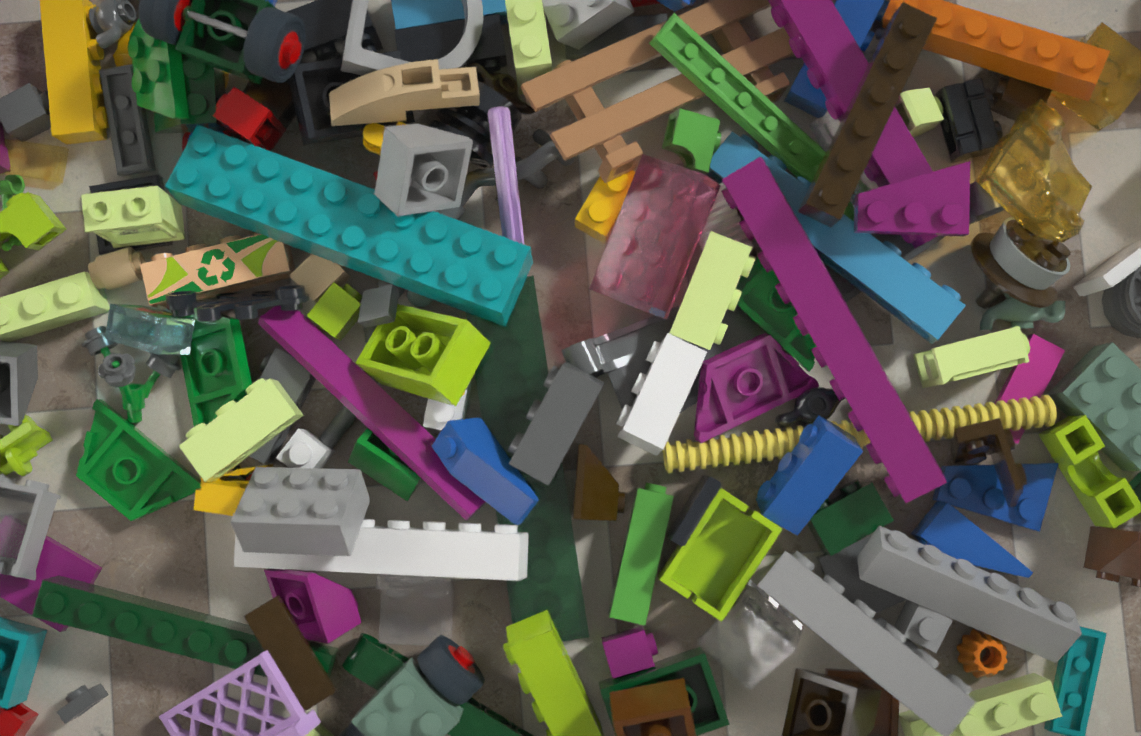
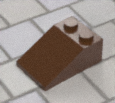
(1114, 554)
(653, 710)

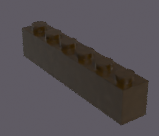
(867, 115)

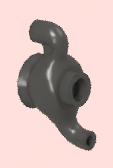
(112, 20)

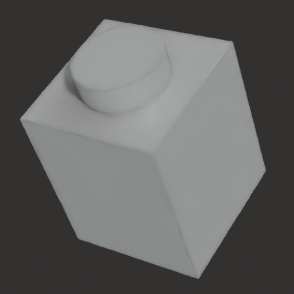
(922, 625)

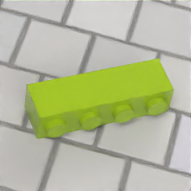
(550, 678)

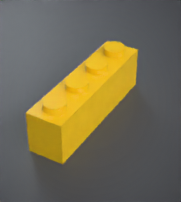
(73, 72)

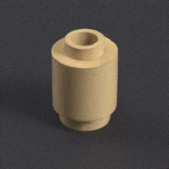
(116, 269)

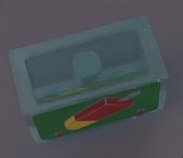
(149, 329)

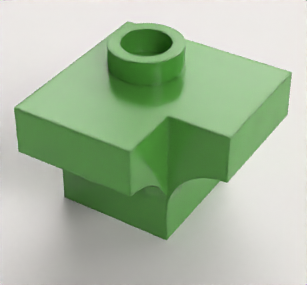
(692, 138)

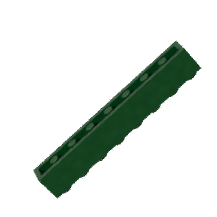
(156, 624)

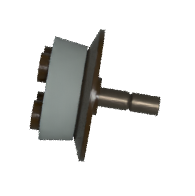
(1019, 265)

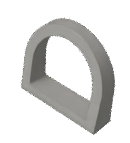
(362, 61)

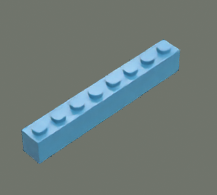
(857, 257)

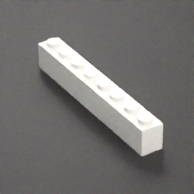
(414, 552)

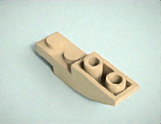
(401, 88)

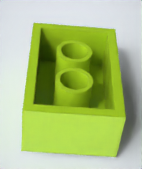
(424, 354)

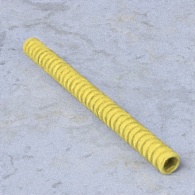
(930, 425)

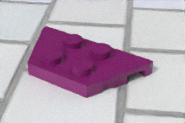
(745, 385)

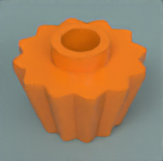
(970, 654)

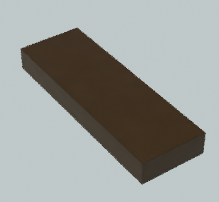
(291, 652)

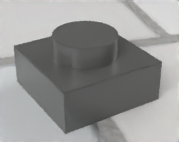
(81, 701)

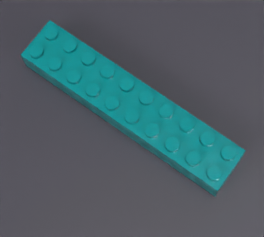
(350, 225)

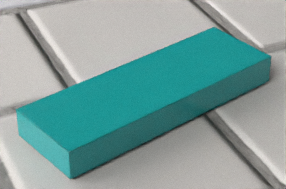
(1076, 683)

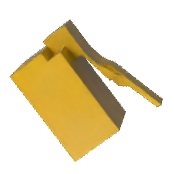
(224, 494)

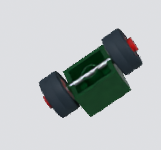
(230, 35)

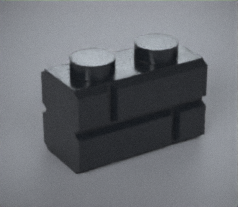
(968, 120)

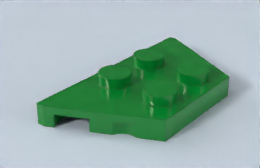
(157, 75)
(766, 308)
(215, 367)
(130, 467)

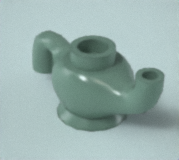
(1021, 314)

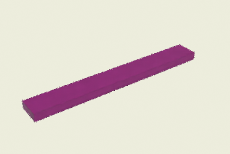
(369, 404)

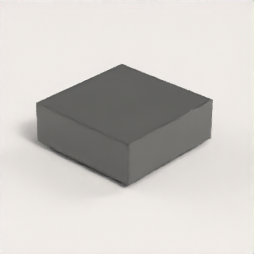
(378, 306)

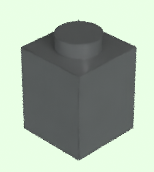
(25, 112)

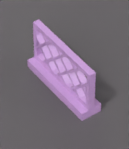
(277, 688)

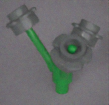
(120, 371)

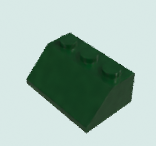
(203, 90)

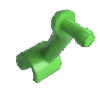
(11, 186)

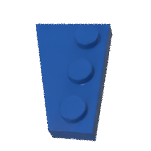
(979, 491)

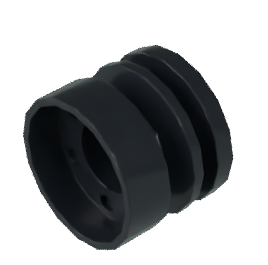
(474, 123)

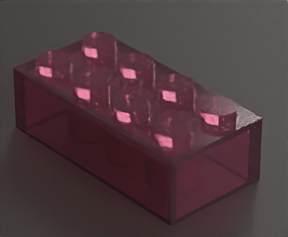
(655, 236)

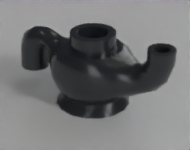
(809, 406)

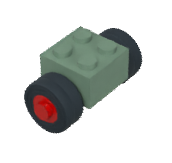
(421, 696)

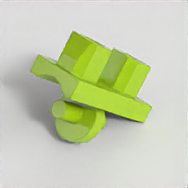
(21, 446)

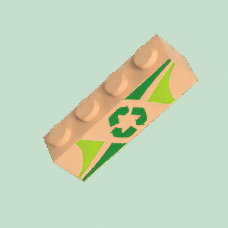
(217, 269)

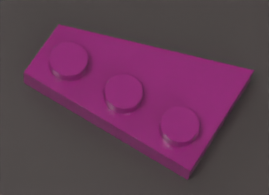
(918, 206)

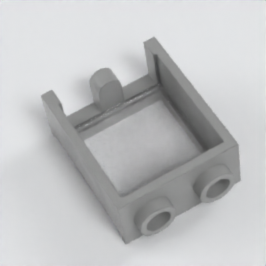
(23, 525)

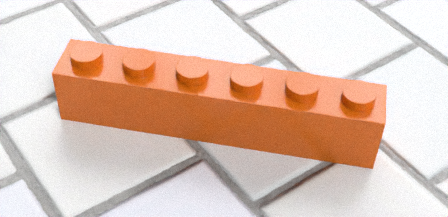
(1010, 47)

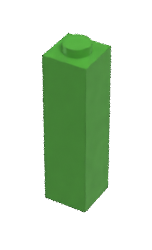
(641, 554)

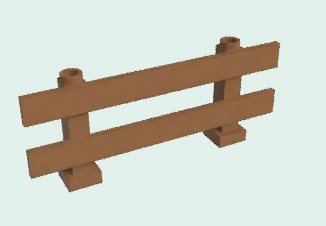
(603, 127)

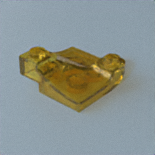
(1036, 176)

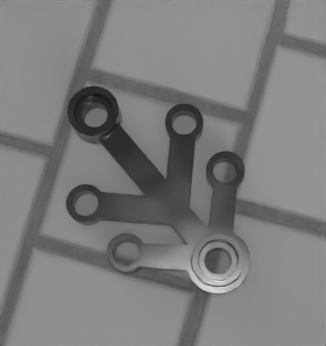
(245, 306)

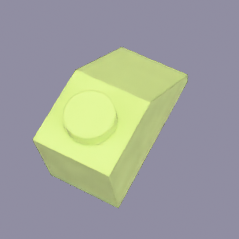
(919, 110)

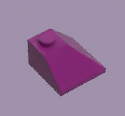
(316, 604)

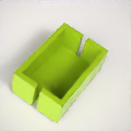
(720, 555)

